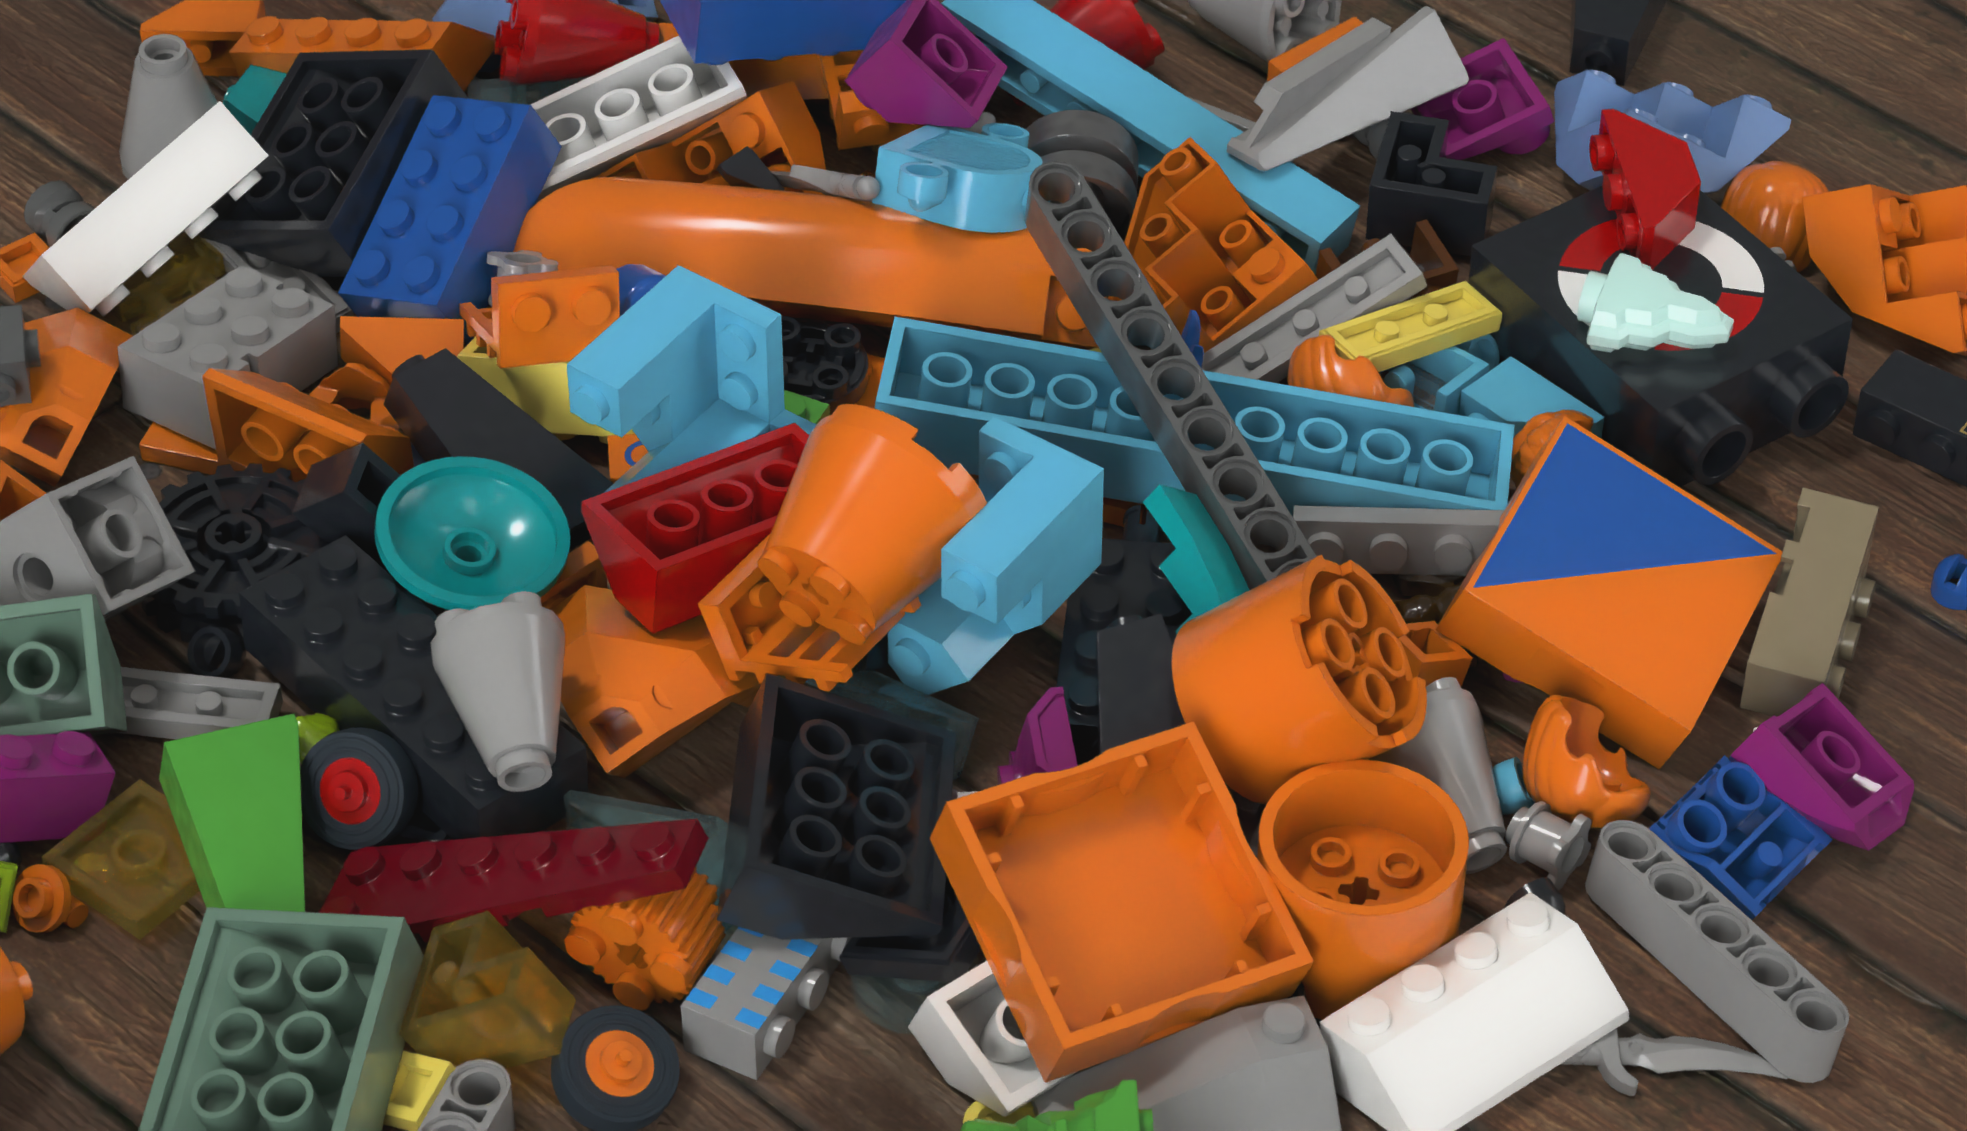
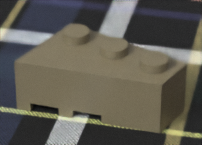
(1813, 605)

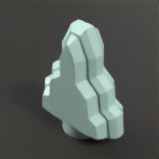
(1646, 309)

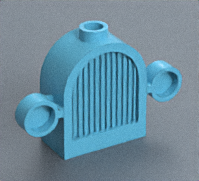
(959, 176)

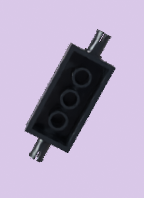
(1119, 587)

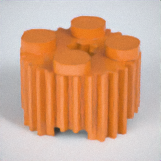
(650, 943)

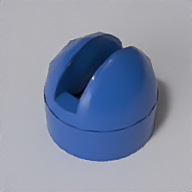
(1945, 592)

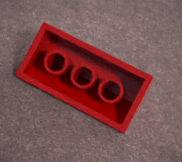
(690, 525)

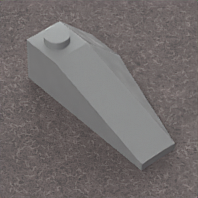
(1230, 1073)

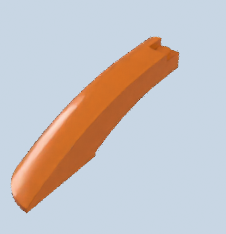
(810, 255)

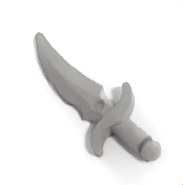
(829, 182)
(1664, 1056)

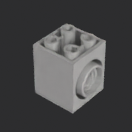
(92, 538)

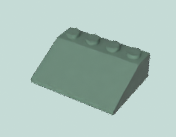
(286, 1024)

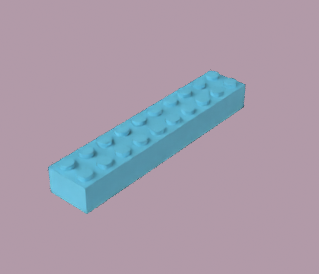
(1308, 441)

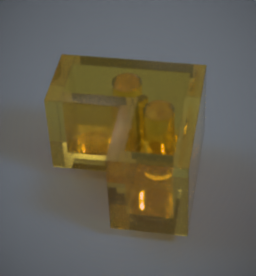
(485, 998)

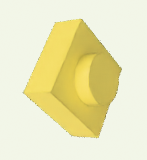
(415, 1089)

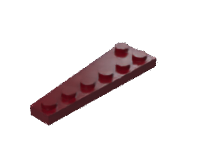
(517, 873)

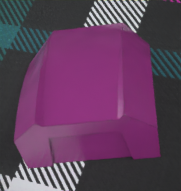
(1830, 770)

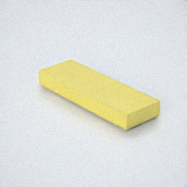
(1417, 327)

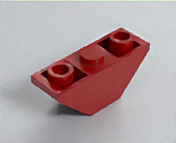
(1647, 183)

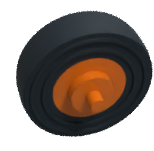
(615, 1069)

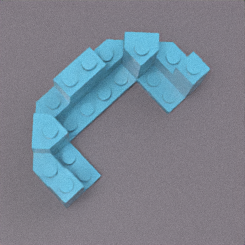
(706, 371)

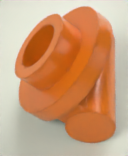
(45, 900)

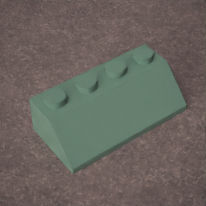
(59, 669)

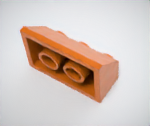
(288, 429)

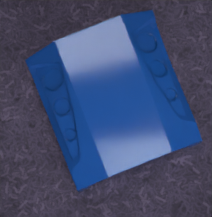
(1740, 835)

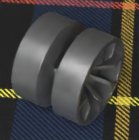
(1099, 151)

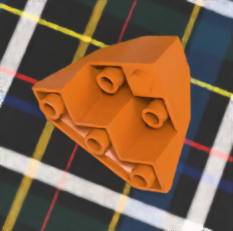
(768, 122)
(1208, 247)
(1896, 257)
(66, 390)
(638, 688)

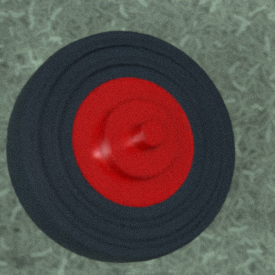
(358, 788)

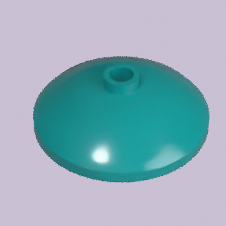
(471, 532)

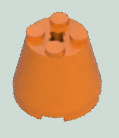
(864, 523)

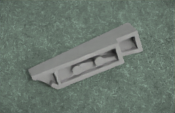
(1350, 88)

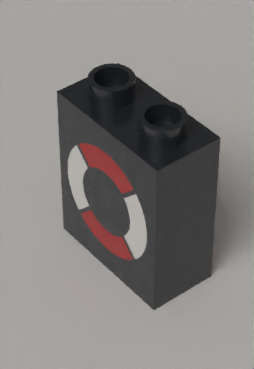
(1672, 405)

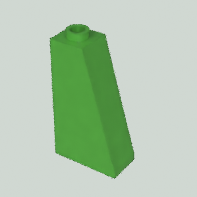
(240, 813)

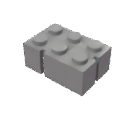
(230, 325)

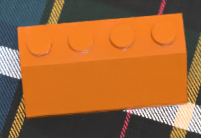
(277, 42)

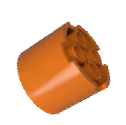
(1298, 676)
(1366, 870)

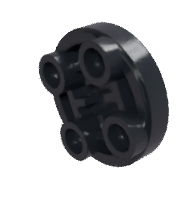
(824, 361)

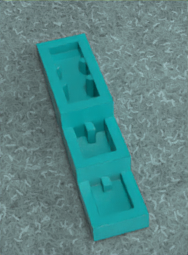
(1202, 563)

